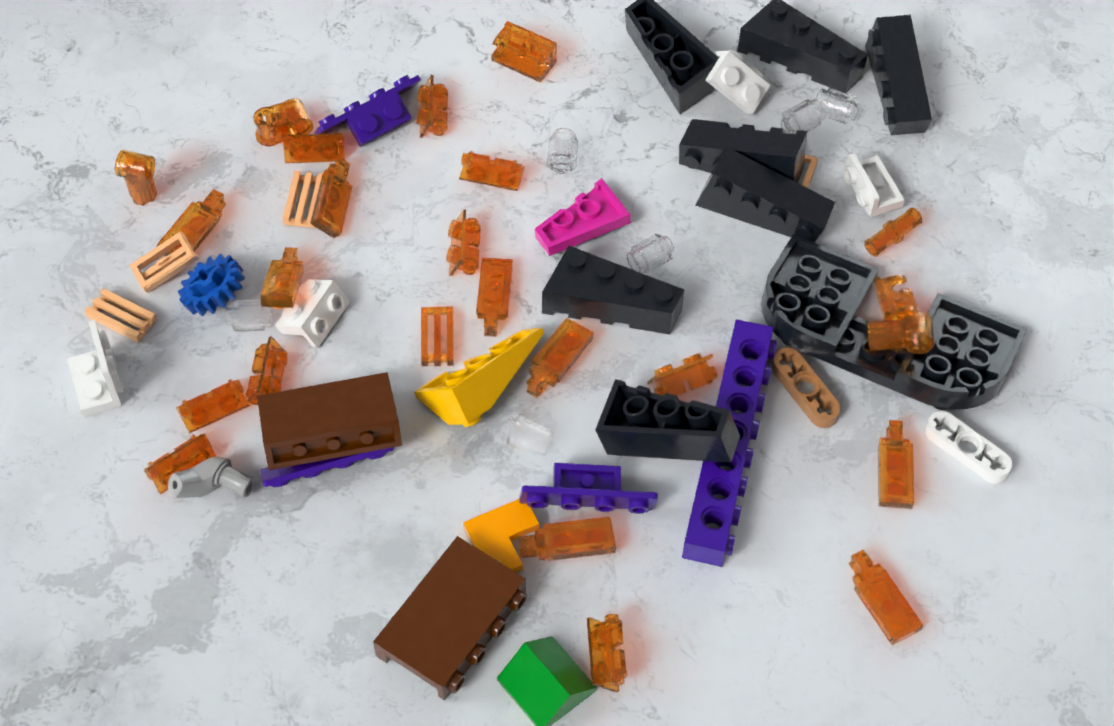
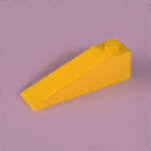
(473, 390)

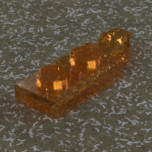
(332, 199)
(197, 220)
(282, 281)
(494, 293)
(557, 356)
(895, 468)
(569, 540)
(883, 599)

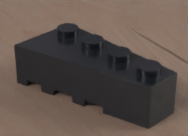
(803, 46)
(671, 52)
(898, 74)
(774, 149)
(764, 198)
(610, 292)
(665, 427)

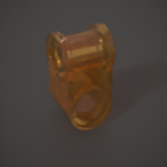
(281, 120)

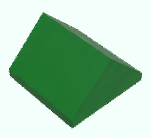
(545, 681)

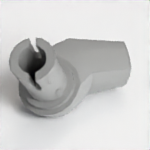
(208, 477)

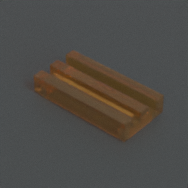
(437, 358)

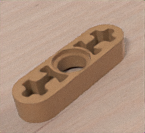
(806, 401)

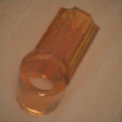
(138, 174)
(912, 333)

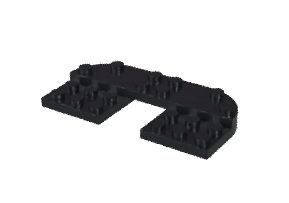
(813, 308)

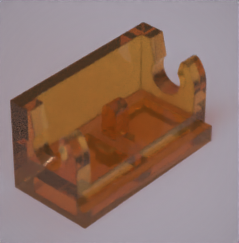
(524, 51)
(893, 303)

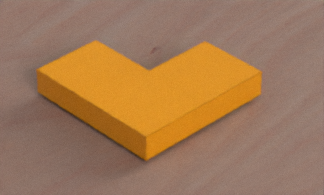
(497, 528)

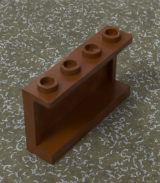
(328, 421)
(452, 617)

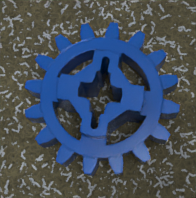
(211, 285)

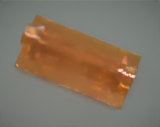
(431, 99)
(313, 147)
(489, 172)
(462, 234)
(270, 362)
(694, 371)
(212, 405)
(184, 457)
(606, 663)

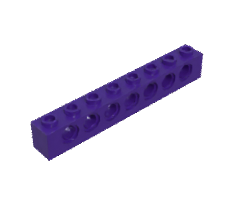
(701, 541)

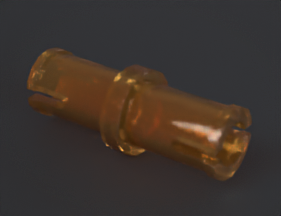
(893, 232)

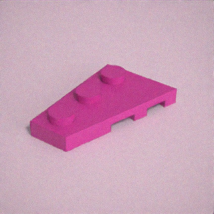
(584, 220)

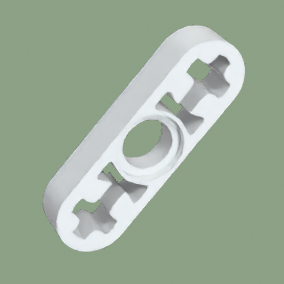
(970, 460)

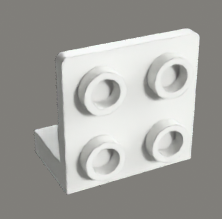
(96, 376)

